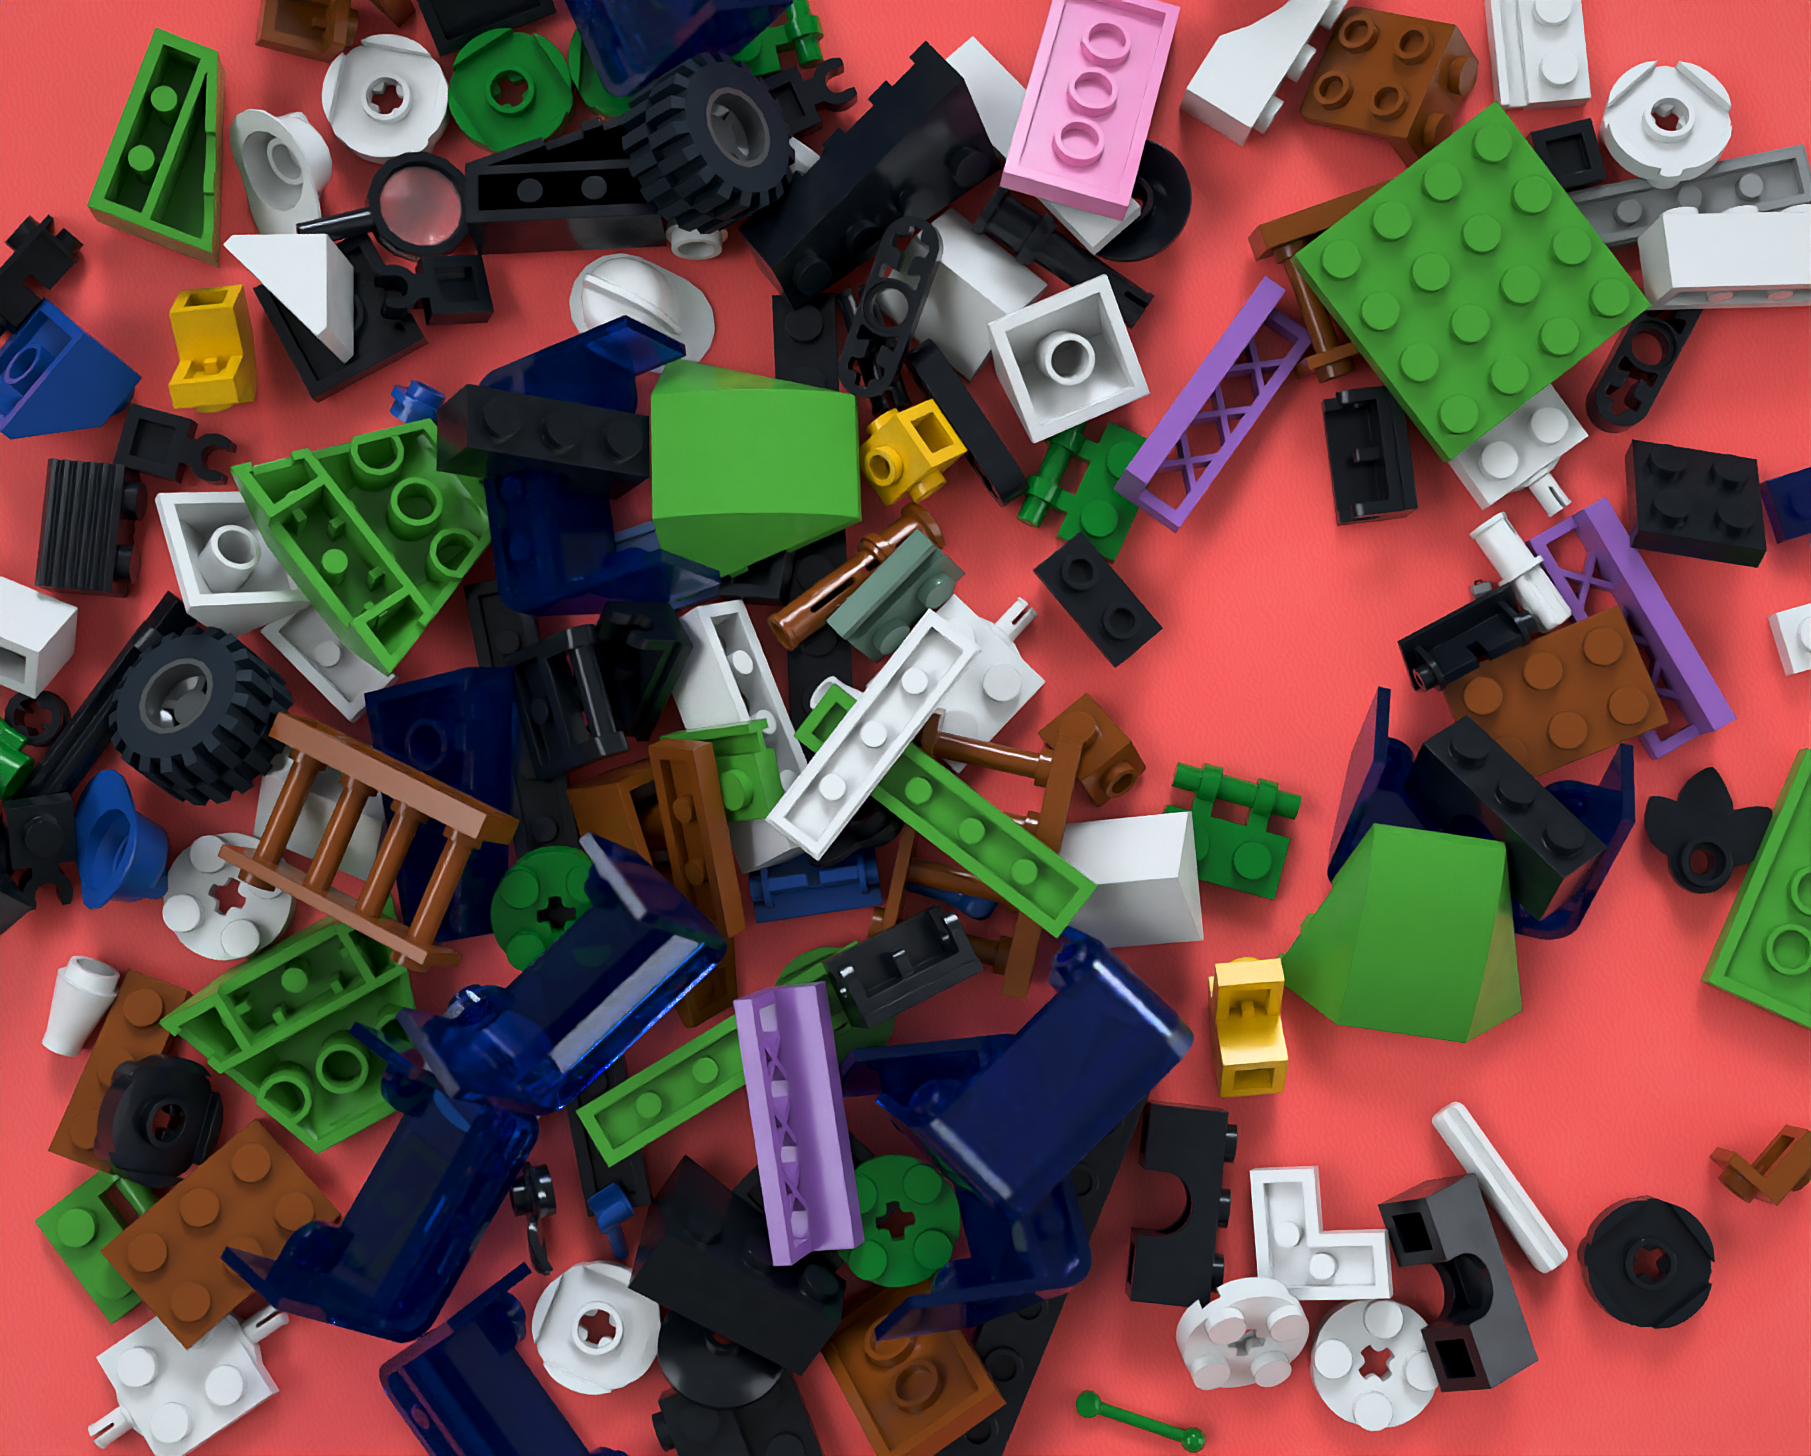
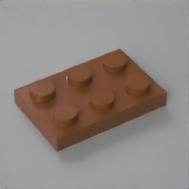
(1562, 694)
(238, 1198)
(908, 1390)

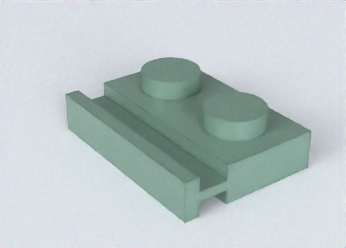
(896, 597)

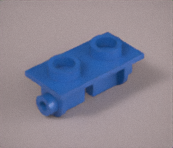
(804, 890)

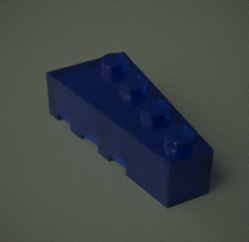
(462, 735)

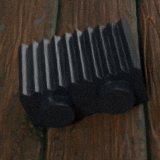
(90, 528)

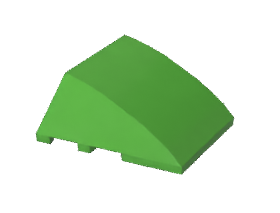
(749, 465)
(371, 533)
(1412, 938)
(286, 1025)

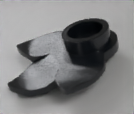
(1708, 823)
(868, 827)
(534, 1196)

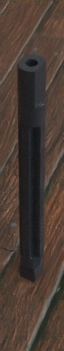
(88, 729)

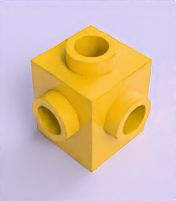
(909, 452)

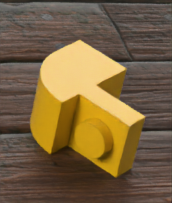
(213, 349)
(1247, 1027)

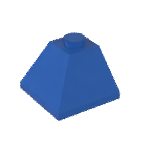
(59, 377)

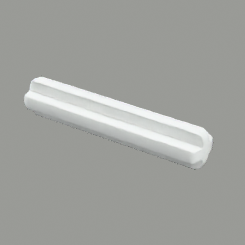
(1500, 1187)

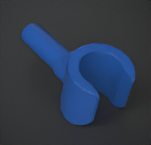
(972, 906)
(612, 1210)

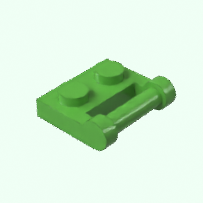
(85, 1225)

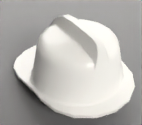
(281, 168)
(647, 293)

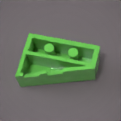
(168, 152)

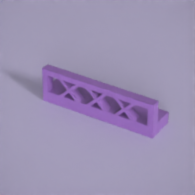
(1205, 385)
(1647, 613)
(798, 1120)

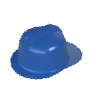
(117, 846)

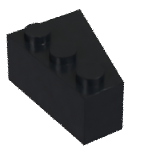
(561, 196)
(714, 1264)

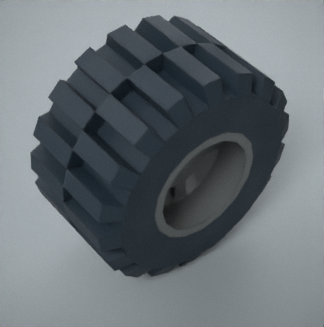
(708, 143)
(199, 715)

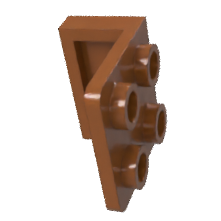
(1392, 80)

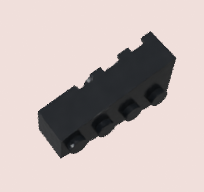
(899, 160)

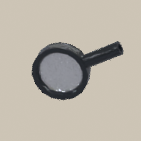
(410, 208)

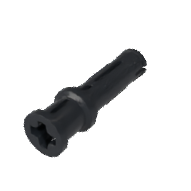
(1037, 241)

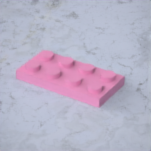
(1090, 103)

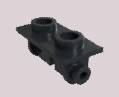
(36, 254)
(1097, 599)
(1454, 642)

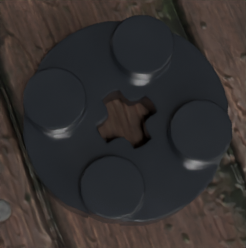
(127, 1116)
(1684, 1265)

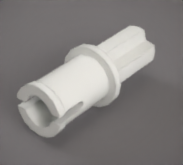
(1522, 571)

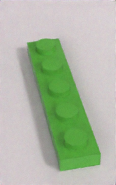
(966, 826)
(680, 1084)

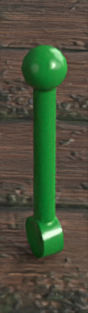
(1090, 1405)

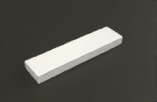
(999, 104)
(873, 734)

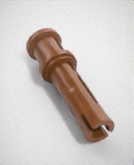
(798, 622)

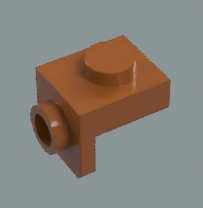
(307, 27)
(1108, 756)
(1774, 1173)

